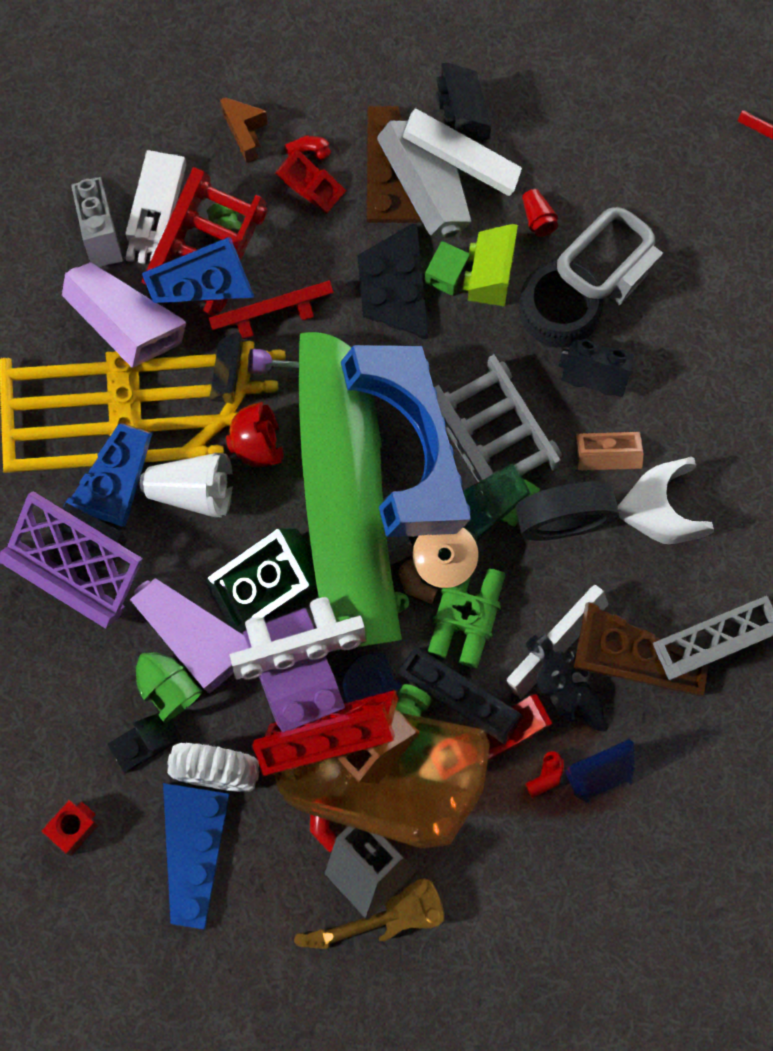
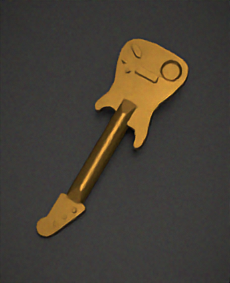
(414, 907)

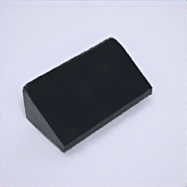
(226, 369)

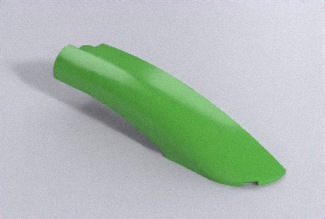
(344, 491)

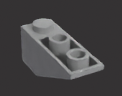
(96, 222)

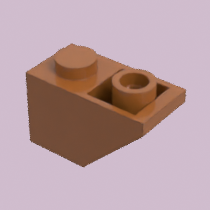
(374, 762)

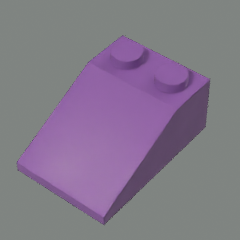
(304, 689)

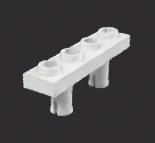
(309, 644)

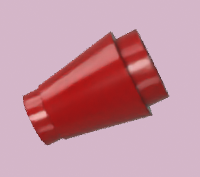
(540, 215)

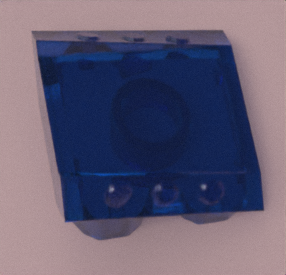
(602, 771)

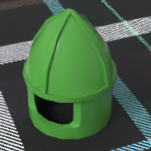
(166, 684)

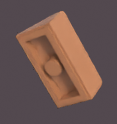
(609, 451)

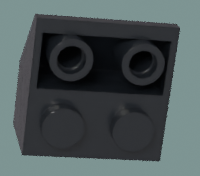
(463, 102)

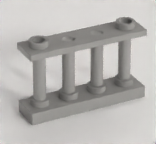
(462, 430)

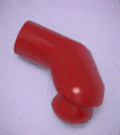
(310, 143)
(550, 775)
(320, 830)

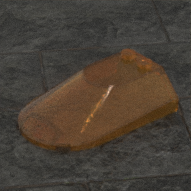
(419, 798)

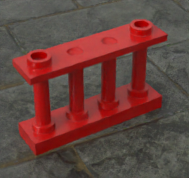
(186, 217)

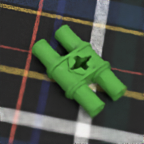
(476, 627)

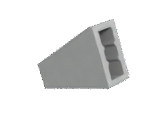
(428, 181)

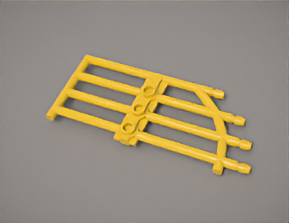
(124, 406)

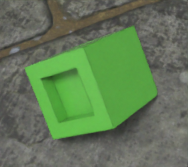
(446, 268)

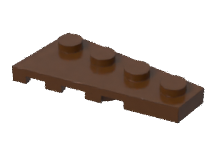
(385, 194)
(626, 652)

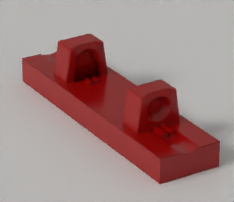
(300, 298)

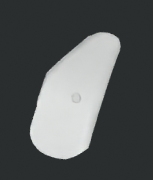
(649, 509)

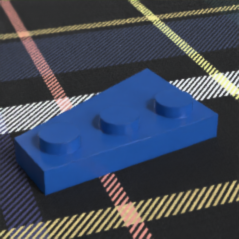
(200, 275)
(114, 477)

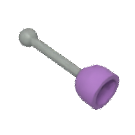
(261, 362)

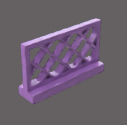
(62, 579)

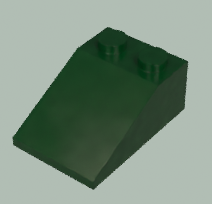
(265, 579)

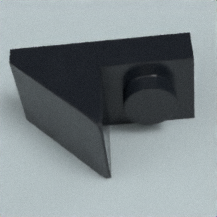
(143, 741)

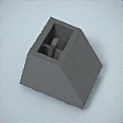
(367, 869)

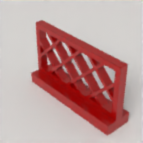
(351, 729)

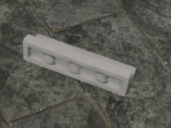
(716, 651)

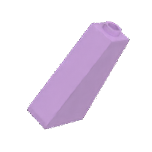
(122, 314)
(190, 632)

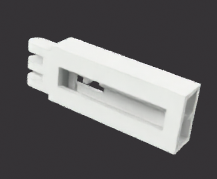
(157, 192)

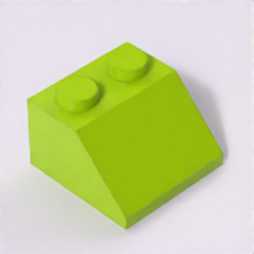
(491, 265)

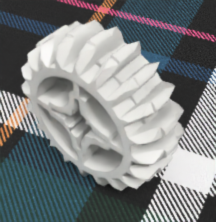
(213, 767)

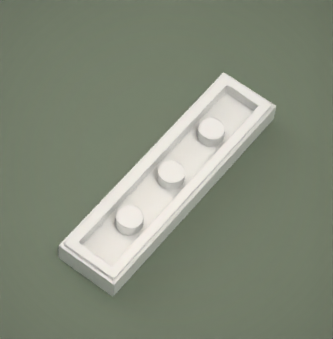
(462, 152)
(562, 637)

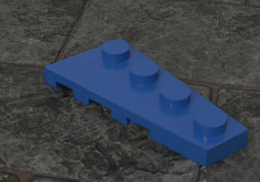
(193, 845)

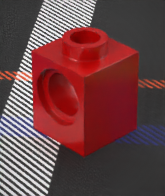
(56, 827)

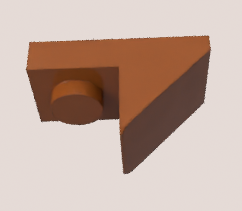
(243, 121)

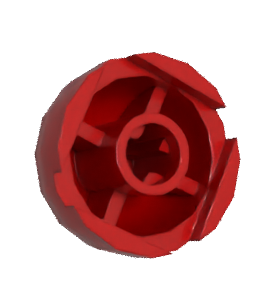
(252, 434)

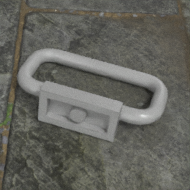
(628, 274)

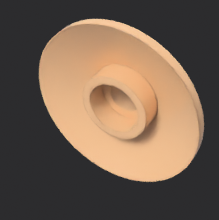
(449, 572)

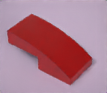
(309, 181)

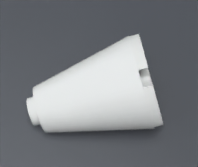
(191, 484)

